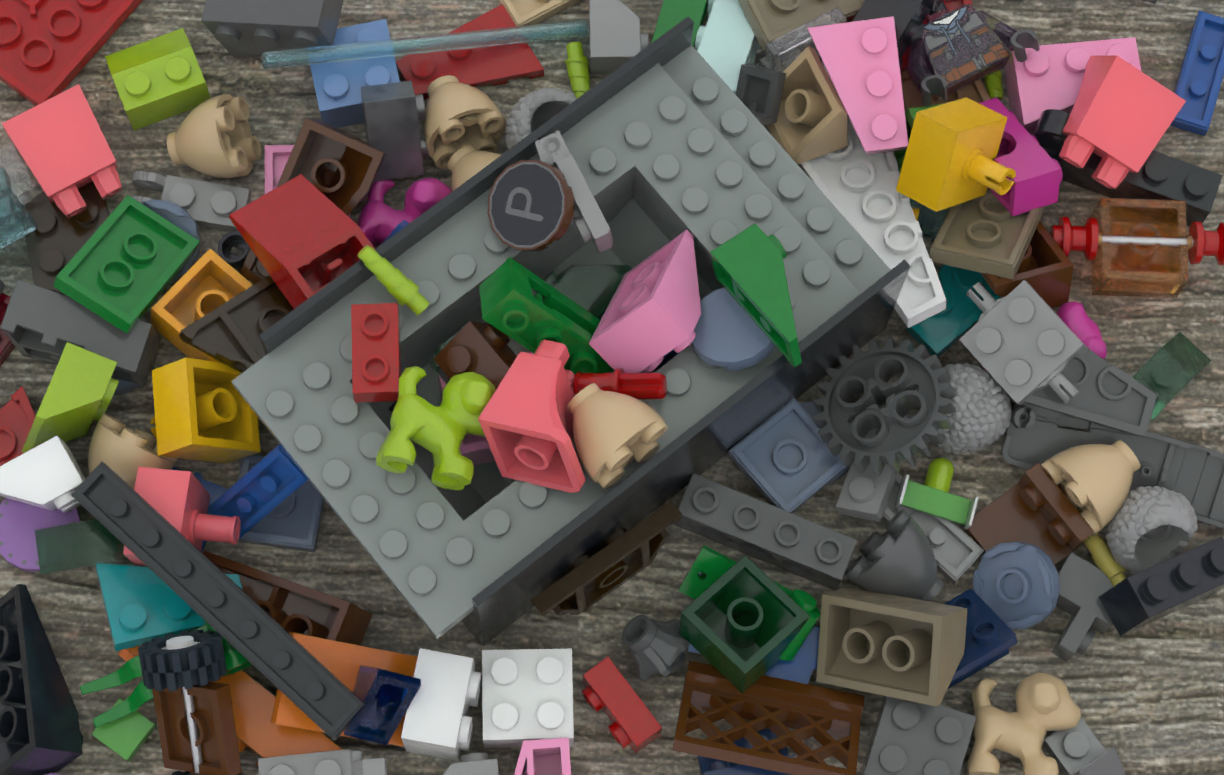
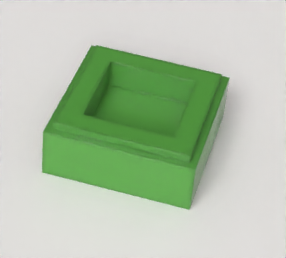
(125, 734)

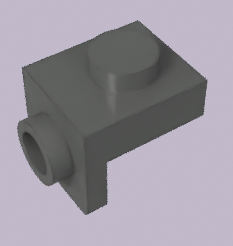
(761, 91)

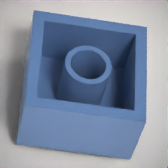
(340, 82)

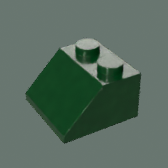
(742, 623)

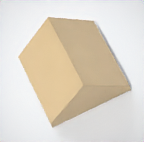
(810, 111)

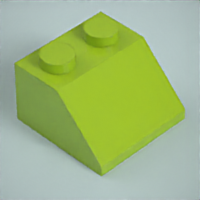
(158, 79)
(74, 397)

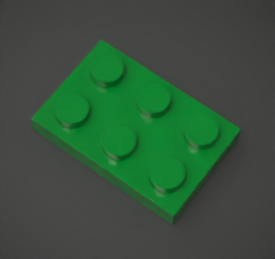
(126, 264)

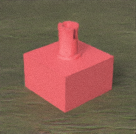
(184, 504)

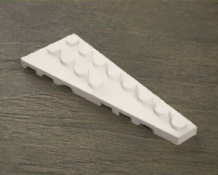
(867, 197)

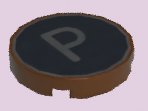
(530, 205)

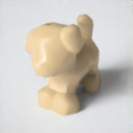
(1041, 707)

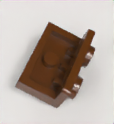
(478, 350)

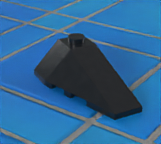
(36, 708)

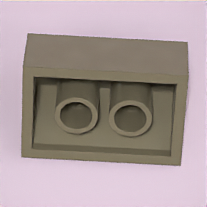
(889, 644)

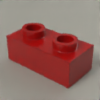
(375, 352)
(630, 717)

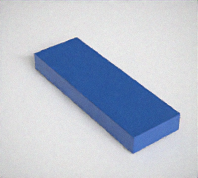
(1201, 74)
(260, 489)

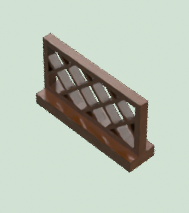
(771, 705)

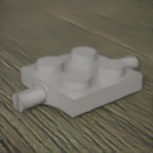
(1022, 342)

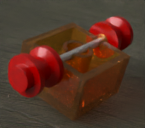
(1139, 246)

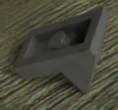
(1082, 753)

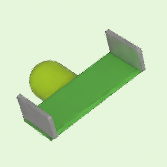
(934, 495)

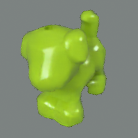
(436, 427)

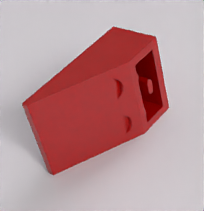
(300, 238)

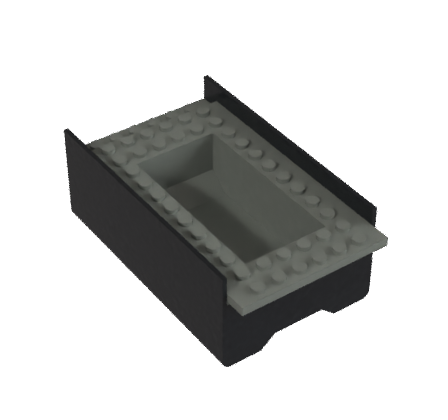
(661, 156)

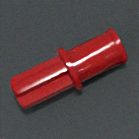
(632, 384)

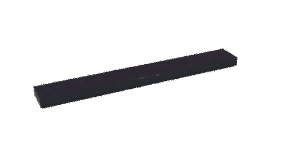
(219, 601)

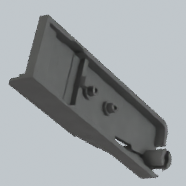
(1163, 459)

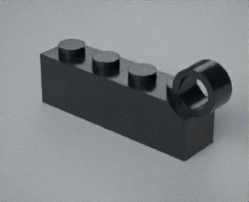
(1158, 179)

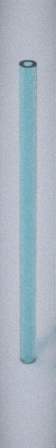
(423, 44)

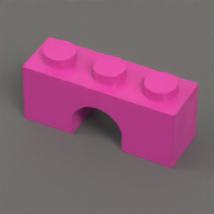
(1036, 172)

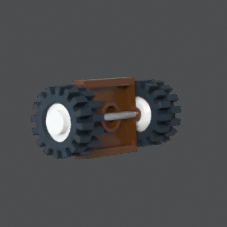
(191, 712)

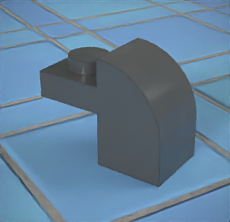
(1079, 596)

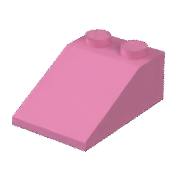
(652, 310)

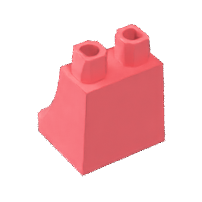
(1118, 118)
(65, 150)
(531, 423)

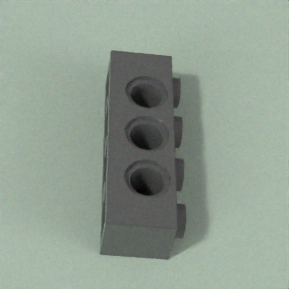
(765, 532)

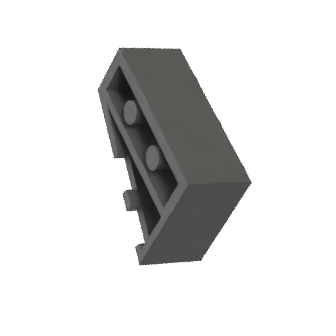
(271, 25)
(44, 321)

